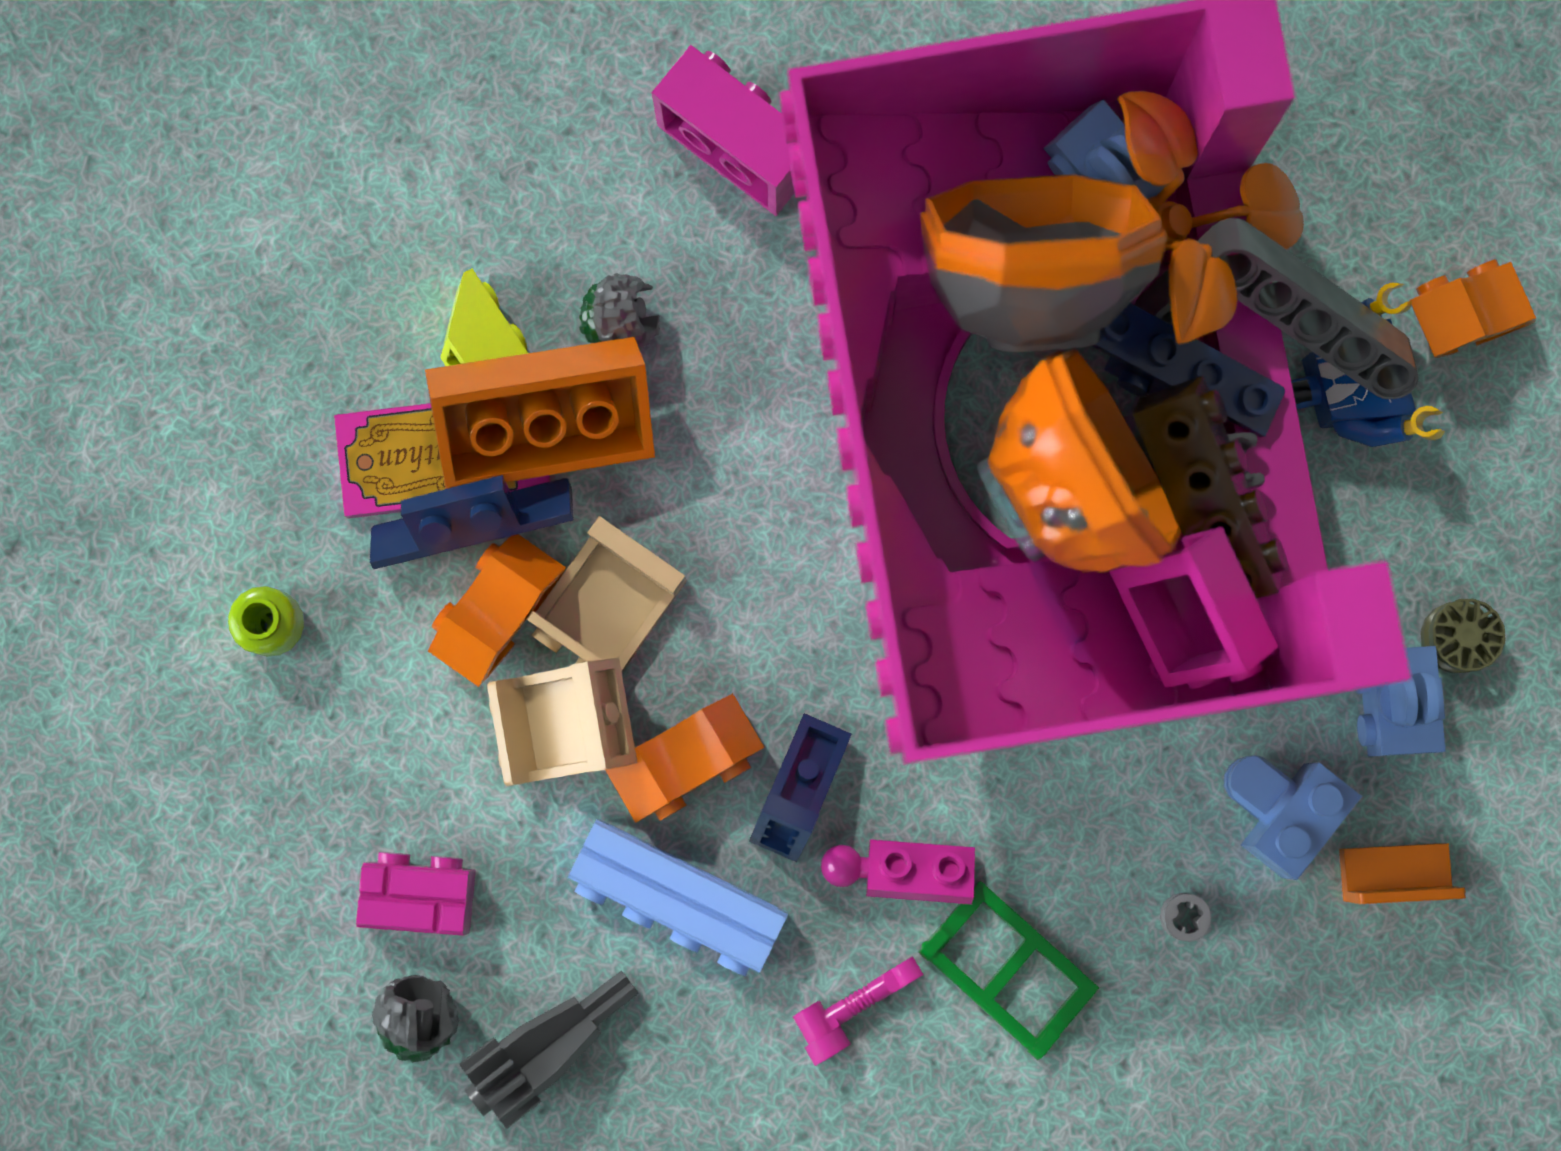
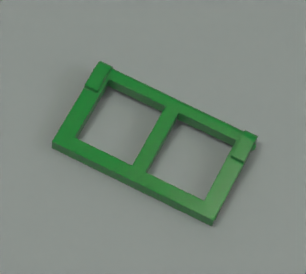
(1048, 1035)

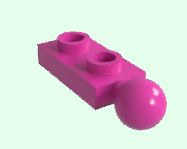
(905, 870)

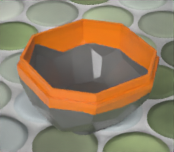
(1040, 257)

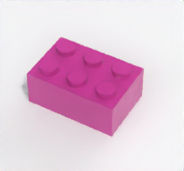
(726, 126)

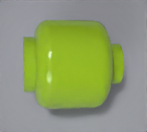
(251, 612)

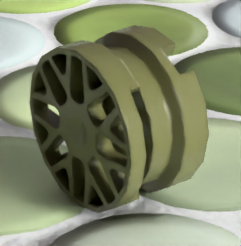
(1464, 635)

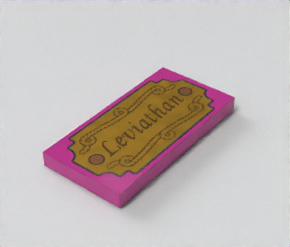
(391, 458)

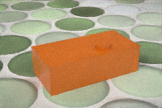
(542, 412)

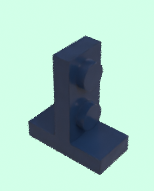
(800, 788)

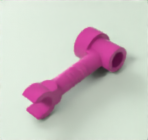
(823, 1026)

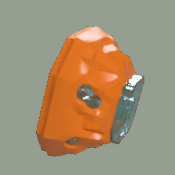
(1075, 474)

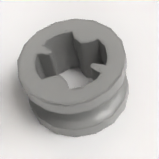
(1170, 911)

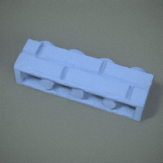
(677, 895)

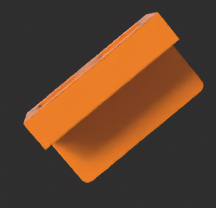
(1397, 874)

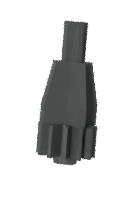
(538, 1053)

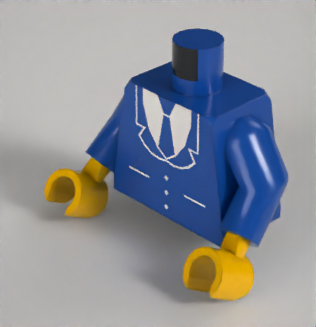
(1354, 409)

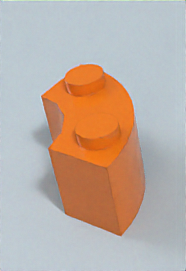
(1472, 307)
(480, 627)
(686, 757)

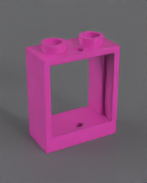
(1226, 598)

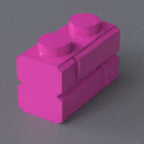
(416, 896)

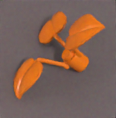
(1200, 285)

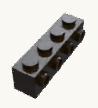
(1206, 477)

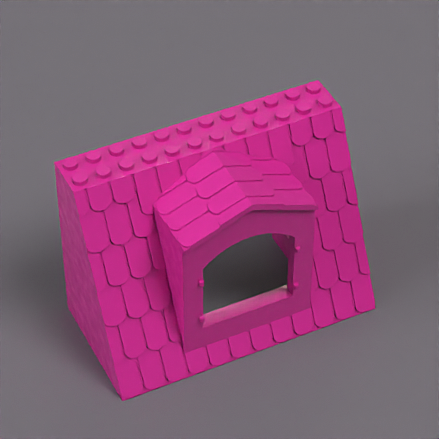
(969, 627)

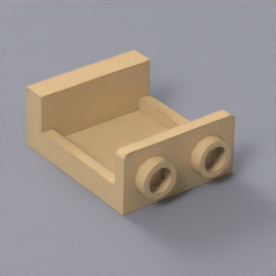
(607, 598)
(562, 722)

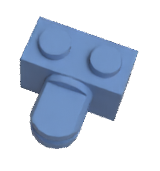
(1096, 148)
(1405, 714)
(1292, 813)

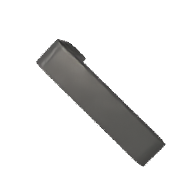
(1304, 308)

